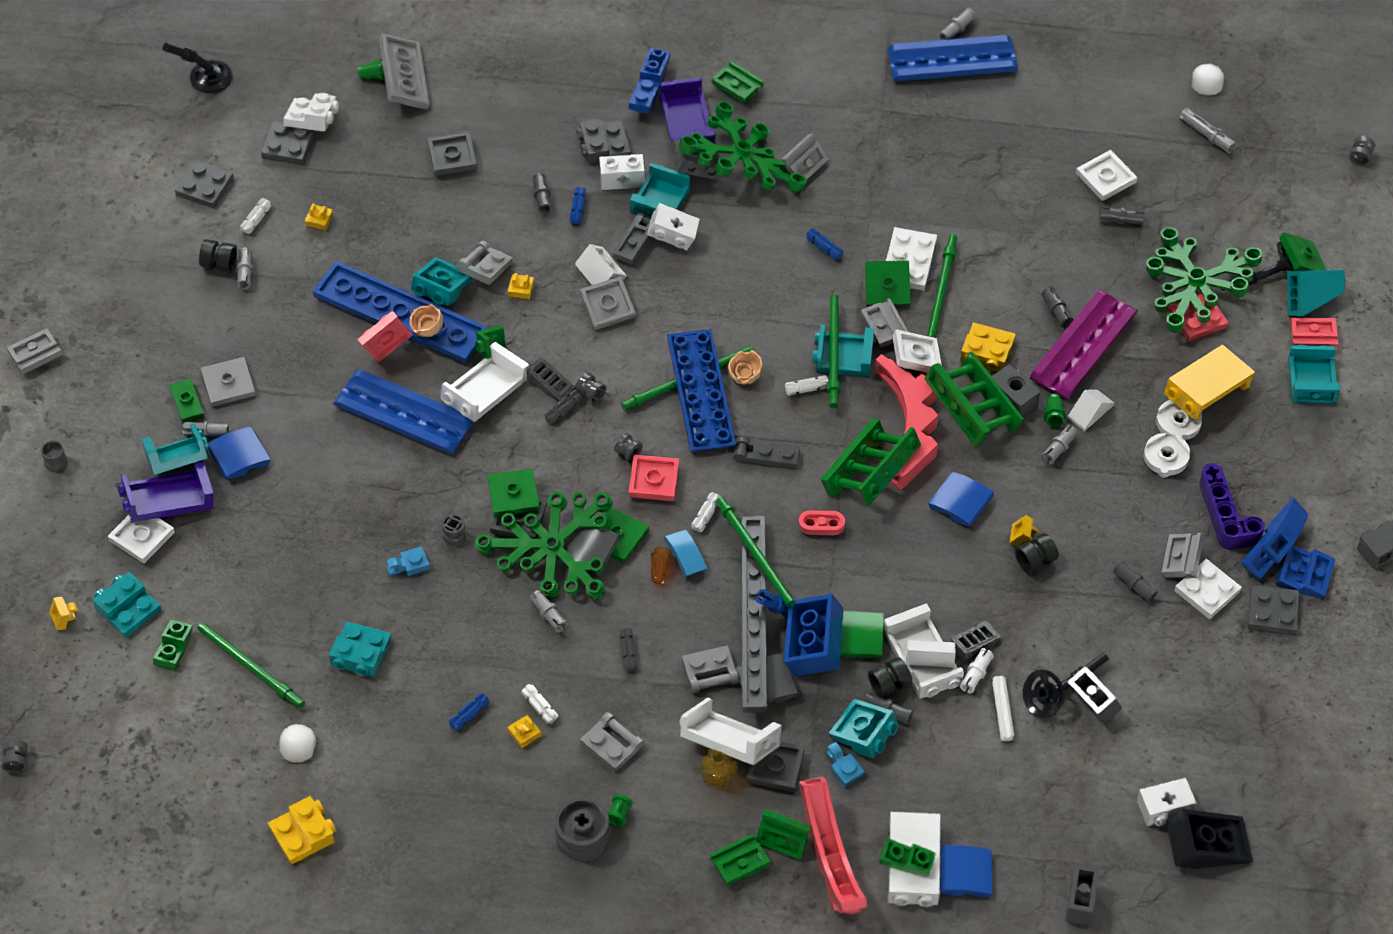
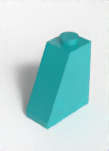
(1312, 289)

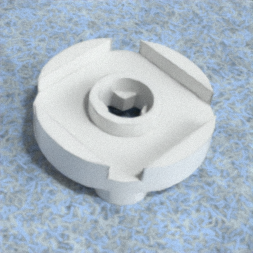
(1166, 421)
(1164, 465)

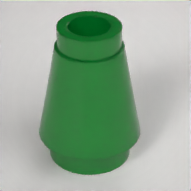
(372, 70)
(1054, 411)

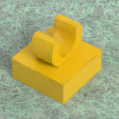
(319, 217)
(521, 286)
(1022, 531)
(62, 612)
(524, 731)

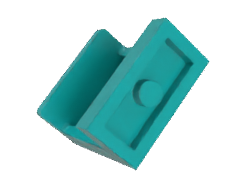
(662, 187)
(853, 352)
(1313, 374)
(176, 453)

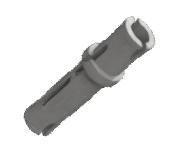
(1214, 134)

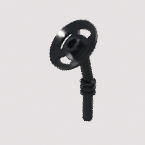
(208, 69)
(1282, 265)
(1051, 691)

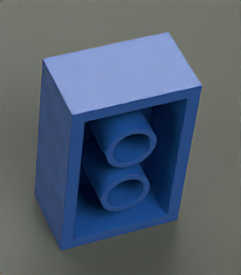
(814, 635)

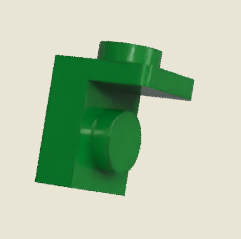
(487, 337)

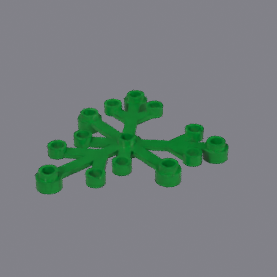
(740, 150)
(1197, 277)
(525, 543)

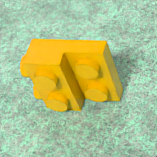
(989, 346)
(302, 830)

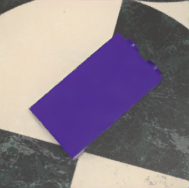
(685, 109)
(167, 494)

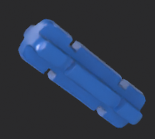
(577, 205)
(824, 244)
(468, 711)

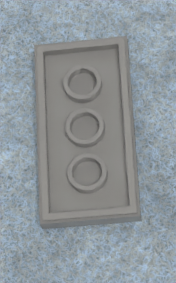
(404, 71)

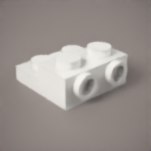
(313, 113)

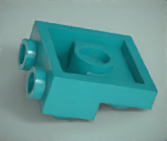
(439, 282)
(125, 604)
(359, 649)
(865, 728)

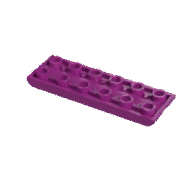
(1083, 344)

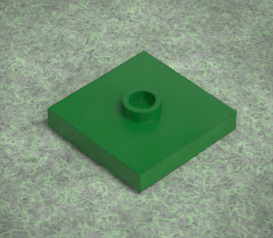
(1301, 253)
(887, 281)
(513, 492)
(628, 529)

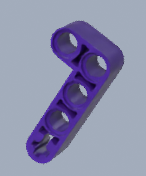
(1223, 504)

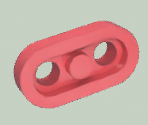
(821, 522)

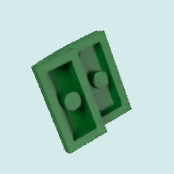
(862, 634)

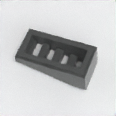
(537, 373)
(967, 654)

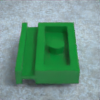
(737, 82)
(783, 834)
(740, 860)

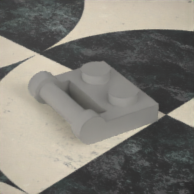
(489, 267)
(709, 663)
(606, 747)

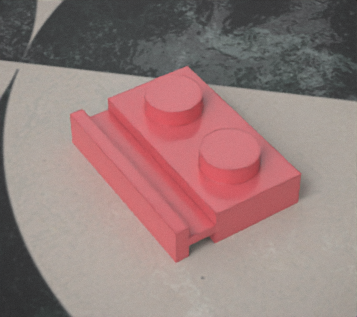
(1314, 331)

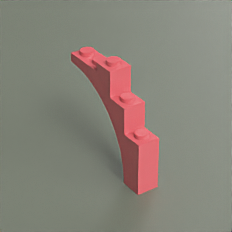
(915, 398)
(832, 861)

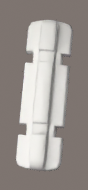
(255, 216)
(806, 385)
(705, 512)
(539, 704)

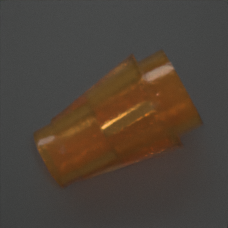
(660, 564)

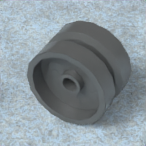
(582, 829)

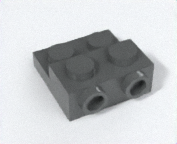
(602, 139)
(689, 165)

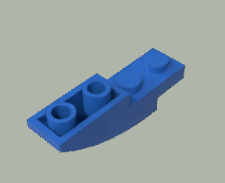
(651, 76)
(1278, 539)

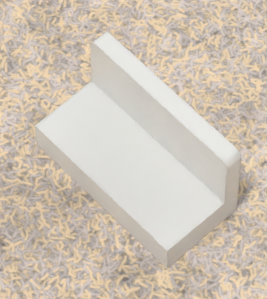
(598, 265)
(930, 653)

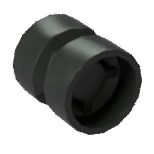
(222, 256)
(1037, 553)
(891, 677)

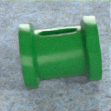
(619, 809)

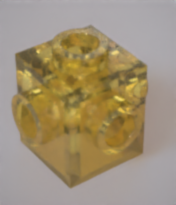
(718, 768)

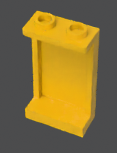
(1208, 381)

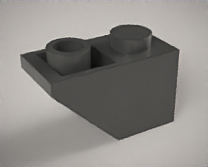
(1377, 545)

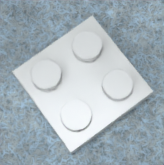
(1106, 175)
(915, 351)
(141, 538)
(1208, 590)

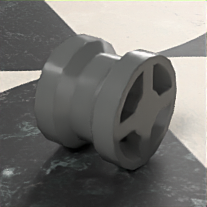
(628, 446)

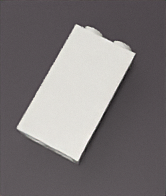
(486, 383)
(917, 625)
(728, 735)
(924, 831)

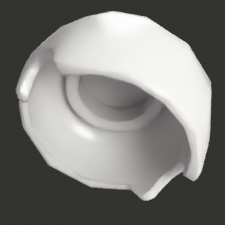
(1207, 79)
(297, 743)

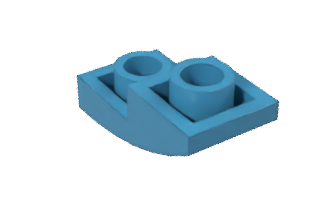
(686, 553)

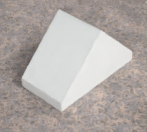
(1089, 408)

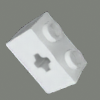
(622, 172)
(673, 226)
(1164, 801)

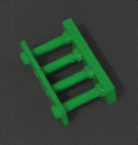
(961, 409)
(862, 448)

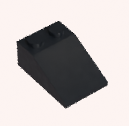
(1208, 839)

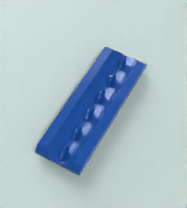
(952, 58)
(700, 390)
(404, 411)

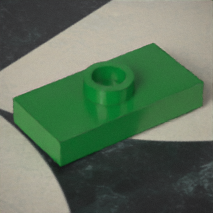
(186, 401)

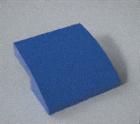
(238, 453)
(961, 499)
(1305, 571)
(965, 870)

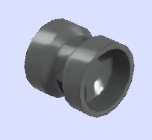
(1362, 150)
(590, 387)
(54, 456)
(453, 529)
(14, 756)

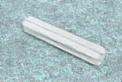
(1003, 708)

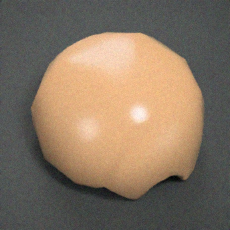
(426, 321)
(745, 367)

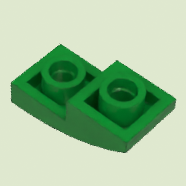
(173, 644)
(905, 858)

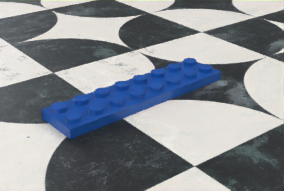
(374, 298)

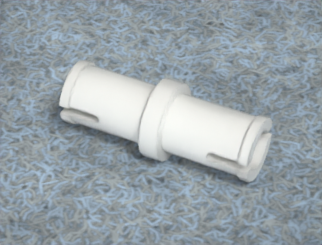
(976, 670)

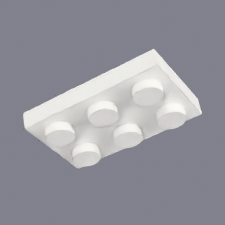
(915, 248)

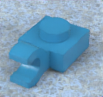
(411, 561)
(844, 768)

